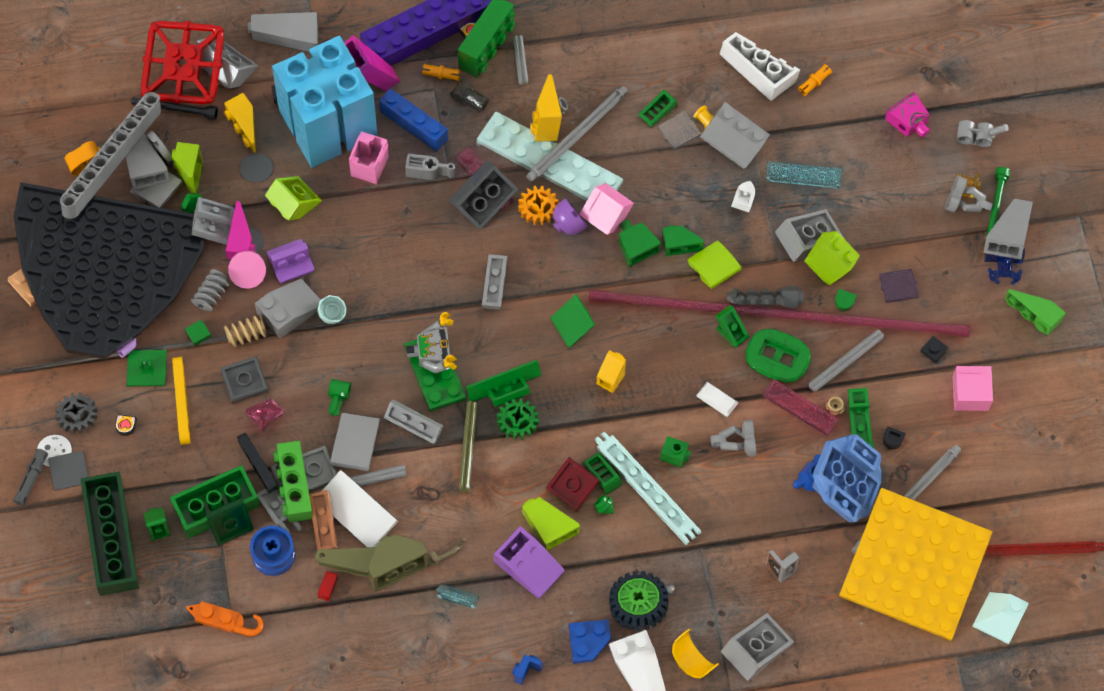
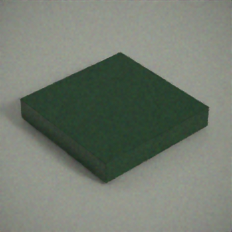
(229, 521)

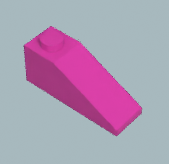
(239, 235)

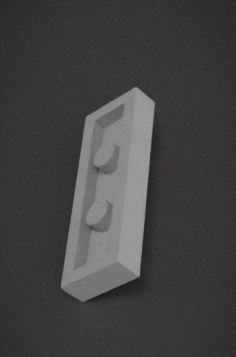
(494, 282)
(413, 421)

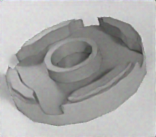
(159, 147)

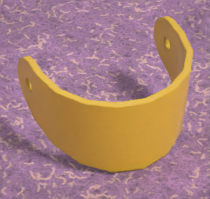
(689, 658)

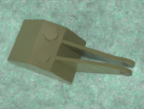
(384, 565)

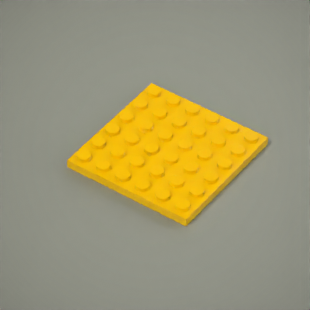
(916, 564)

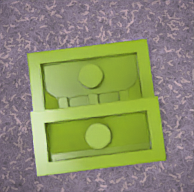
(714, 264)

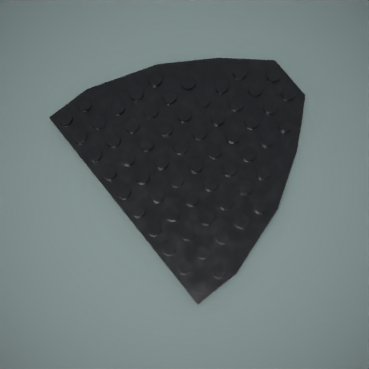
(103, 271)

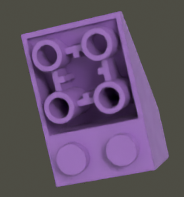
(528, 562)

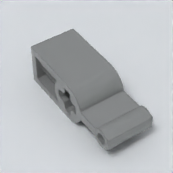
(427, 167)

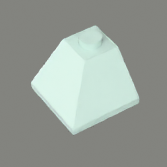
(1000, 615)

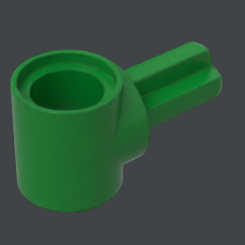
(338, 392)

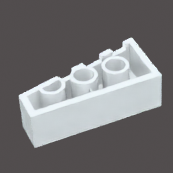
(760, 68)

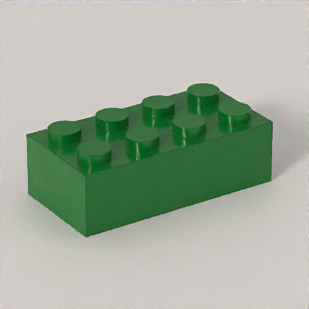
(486, 37)
(210, 495)

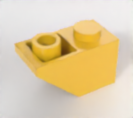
(611, 371)

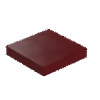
(573, 484)

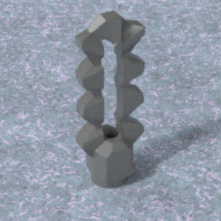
(787, 297)

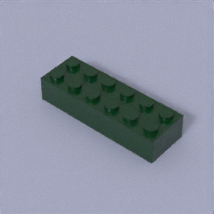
(109, 533)

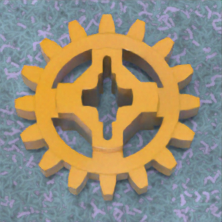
(530, 209)

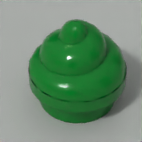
(604, 505)

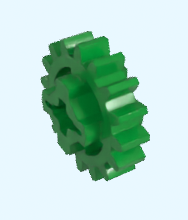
(509, 417)

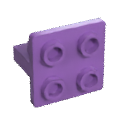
(290, 261)

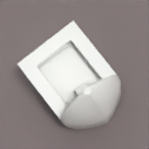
(744, 196)

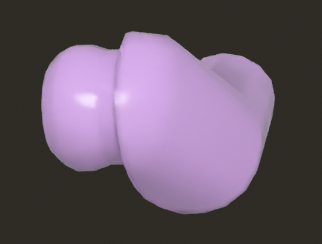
(127, 348)

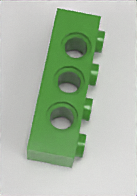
(294, 510)

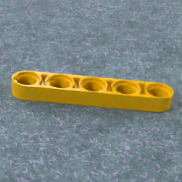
(181, 400)

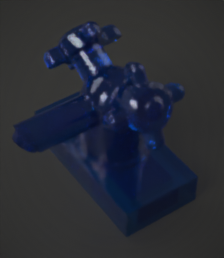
(1004, 267)

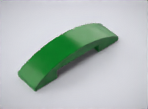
(859, 414)

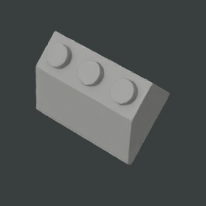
(235, 66)
(734, 135)

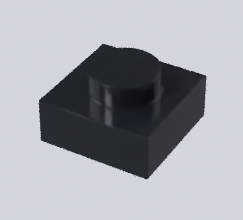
(934, 349)

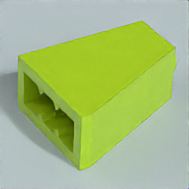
(549, 523)

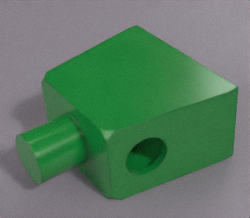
(637, 242)

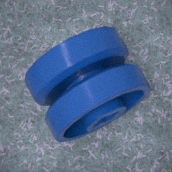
(272, 550)

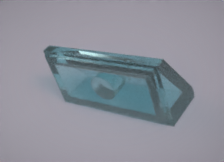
(457, 596)

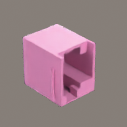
(368, 157)
(606, 208)
(972, 388)

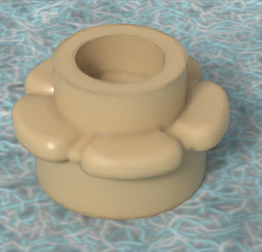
(835, 401)

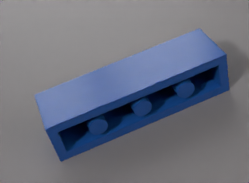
(413, 120)

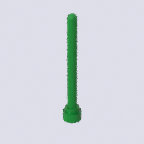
(1002, 175)

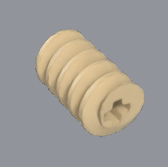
(245, 331)

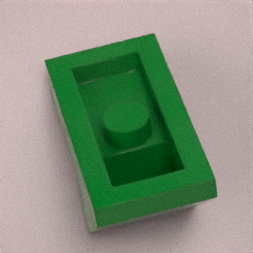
(731, 326)

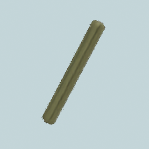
(468, 444)

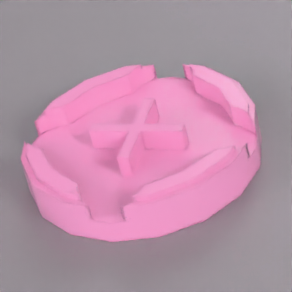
(247, 269)

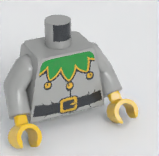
(434, 346)

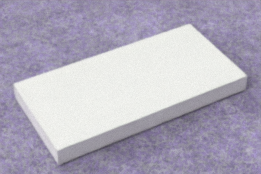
(358, 510)

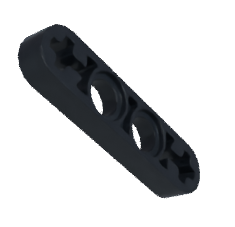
(257, 463)

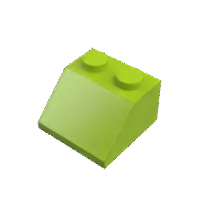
(188, 164)
(292, 197)
(831, 257)

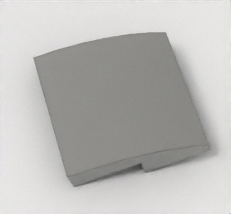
(158, 194)
(212, 220)

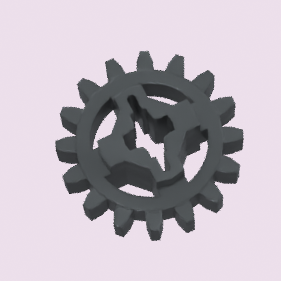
(67, 410)

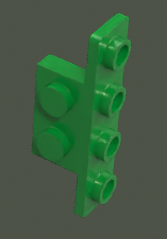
(505, 385)

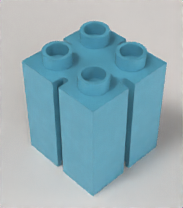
(324, 100)

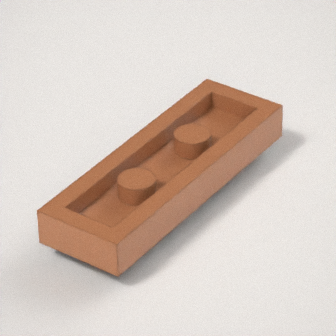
(323, 520)

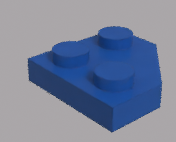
(588, 639)

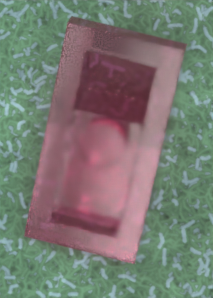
(263, 413)

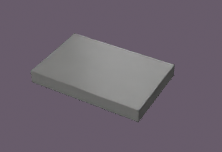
(355, 442)
(317, 469)

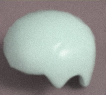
(331, 309)

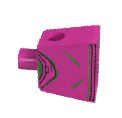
(909, 116)

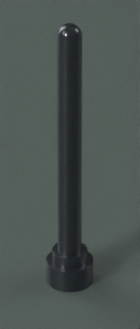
(209, 112)

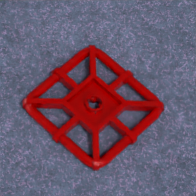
(191, 53)

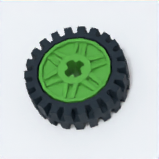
(638, 600)

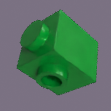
(675, 452)

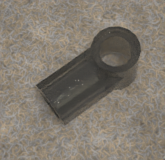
(465, 93)

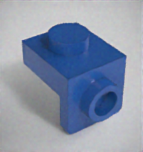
(521, 670)

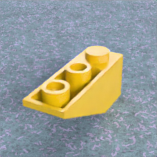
(242, 115)

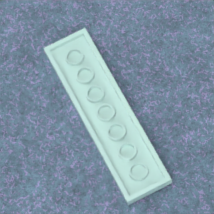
(568, 171)

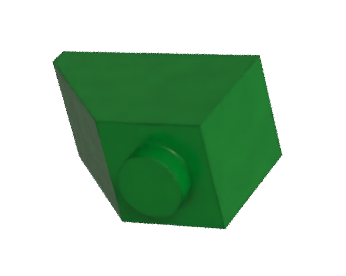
(679, 241)
(156, 523)

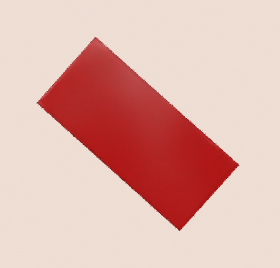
(327, 586)

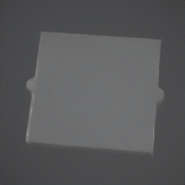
(679, 130)

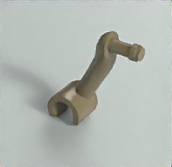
(435, 559)

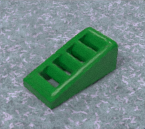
(662, 113)
(608, 483)

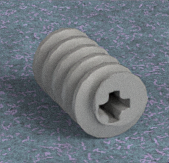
(210, 290)

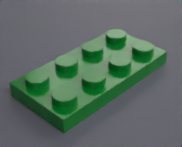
(437, 388)

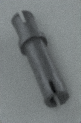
(33, 470)

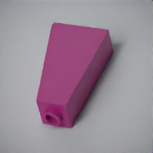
(371, 65)

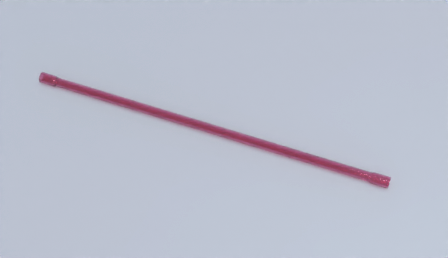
(954, 329)

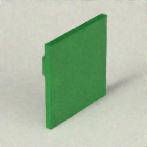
(572, 321)
(146, 368)

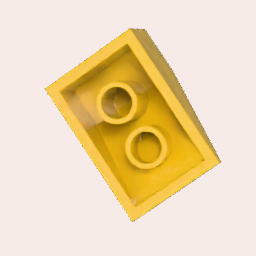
(547, 114)

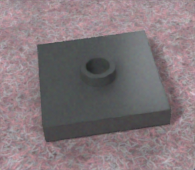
(244, 379)

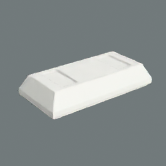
(717, 399)

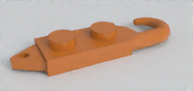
(223, 619)

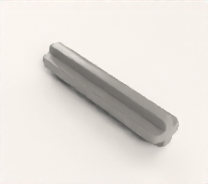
(520, 60)
(380, 475)

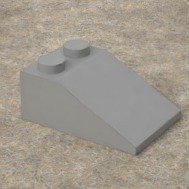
(802, 232)
(287, 307)
(756, 646)

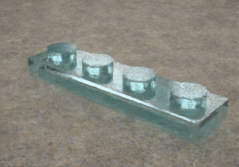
(803, 174)

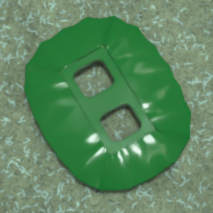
(783, 344)

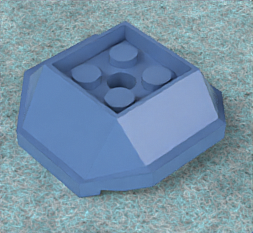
(848, 476)

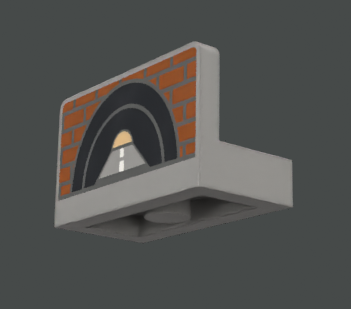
(782, 569)

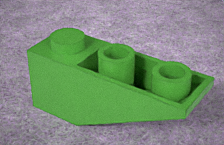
(1040, 311)

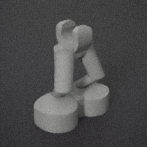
(954, 198)
(747, 433)

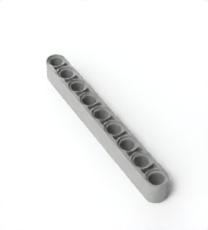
(110, 155)

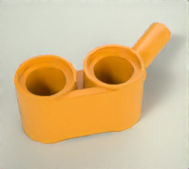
(77, 158)

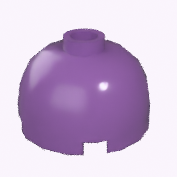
(568, 219)

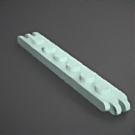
(647, 487)

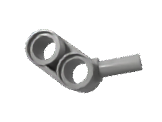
(981, 136)

